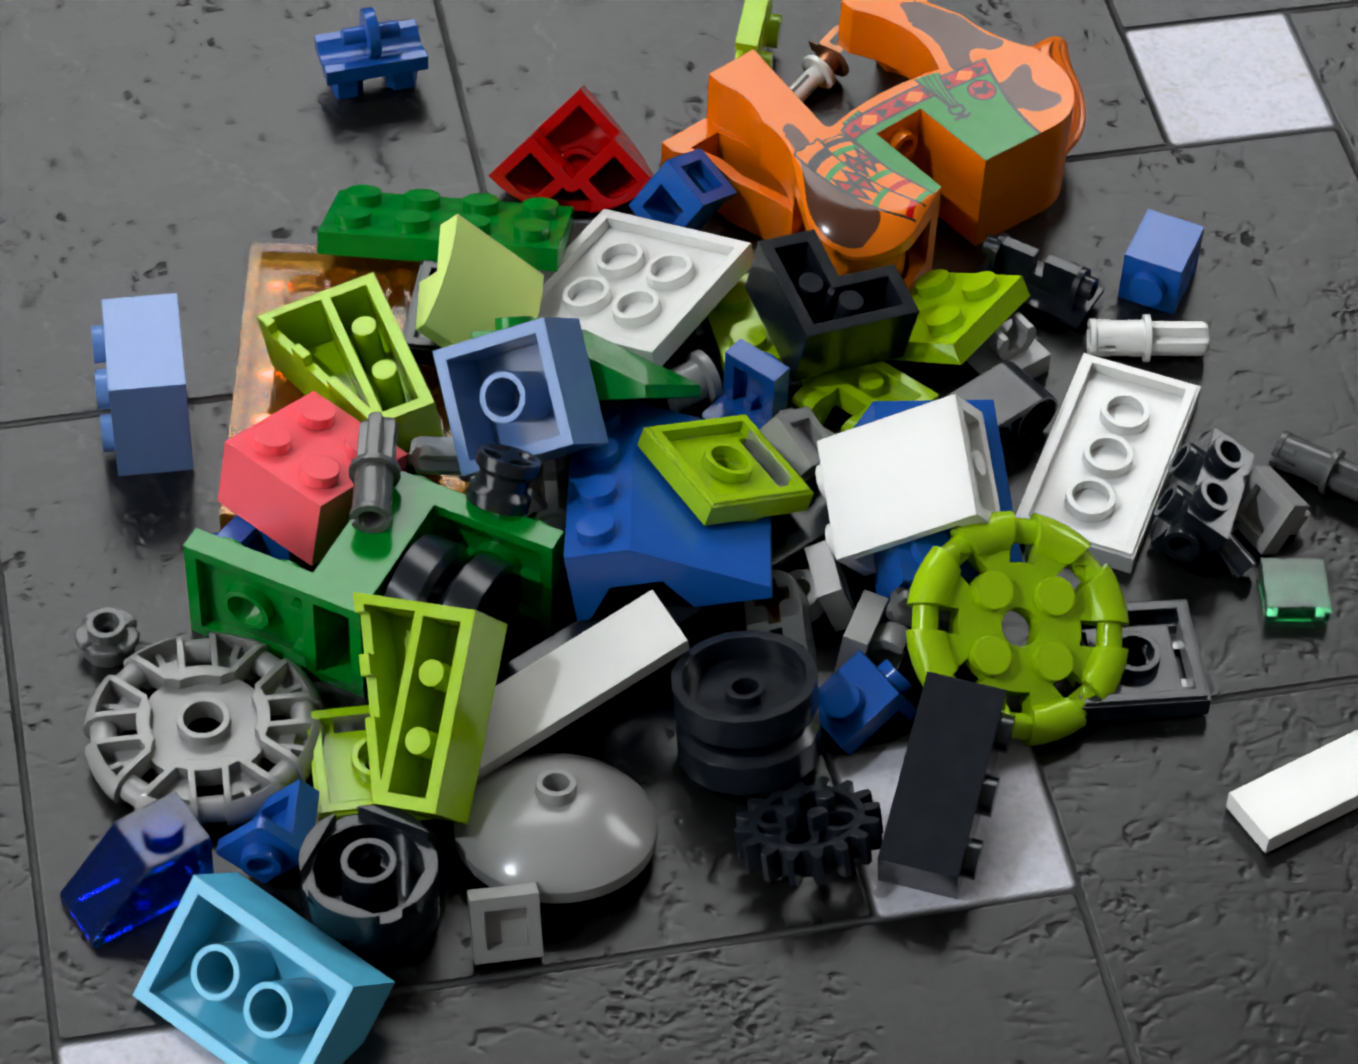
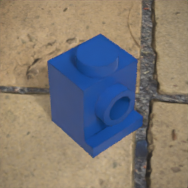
(684, 192)

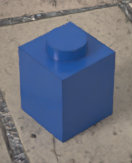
(1160, 261)

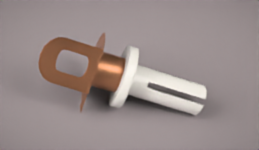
(820, 69)

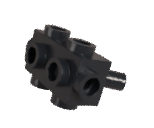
(1202, 503)

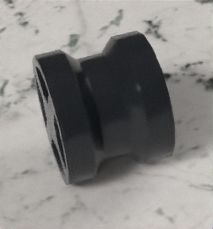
(503, 479)

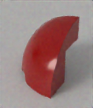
(576, 159)

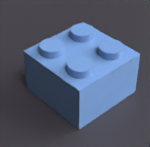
(142, 384)
(521, 391)

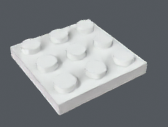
(643, 281)

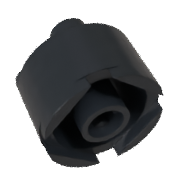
(371, 883)

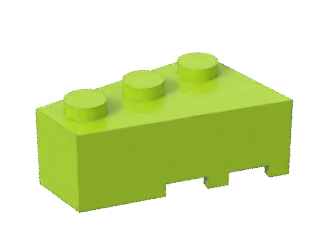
(352, 355)
(429, 701)

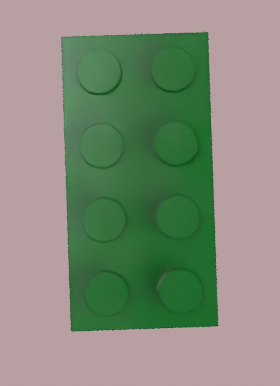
(408, 225)

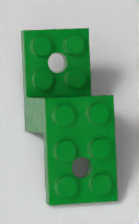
(314, 613)

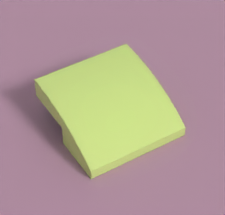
(474, 285)

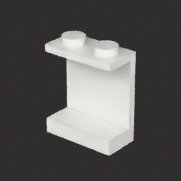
(905, 479)

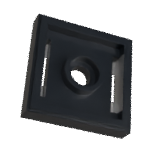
(1156, 686)

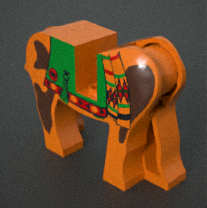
(963, 140)

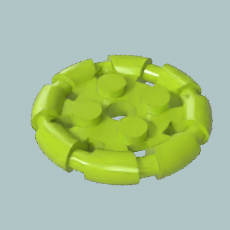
(1046, 603)

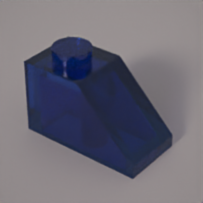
(138, 870)

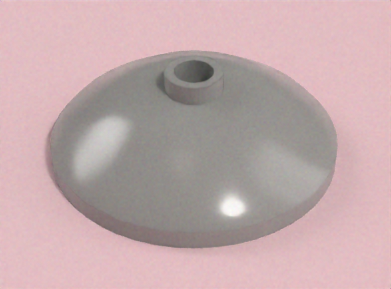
(558, 824)

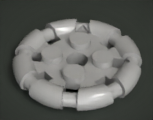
(194, 759)

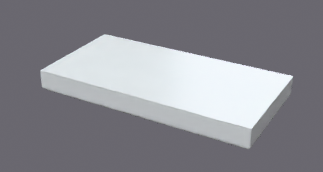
(1111, 456)

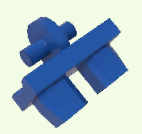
(369, 52)

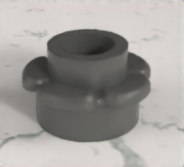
(107, 636)

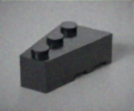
(945, 786)

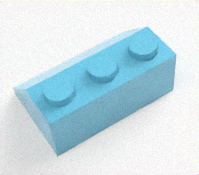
(259, 979)

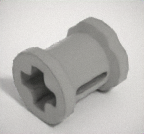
(700, 370)

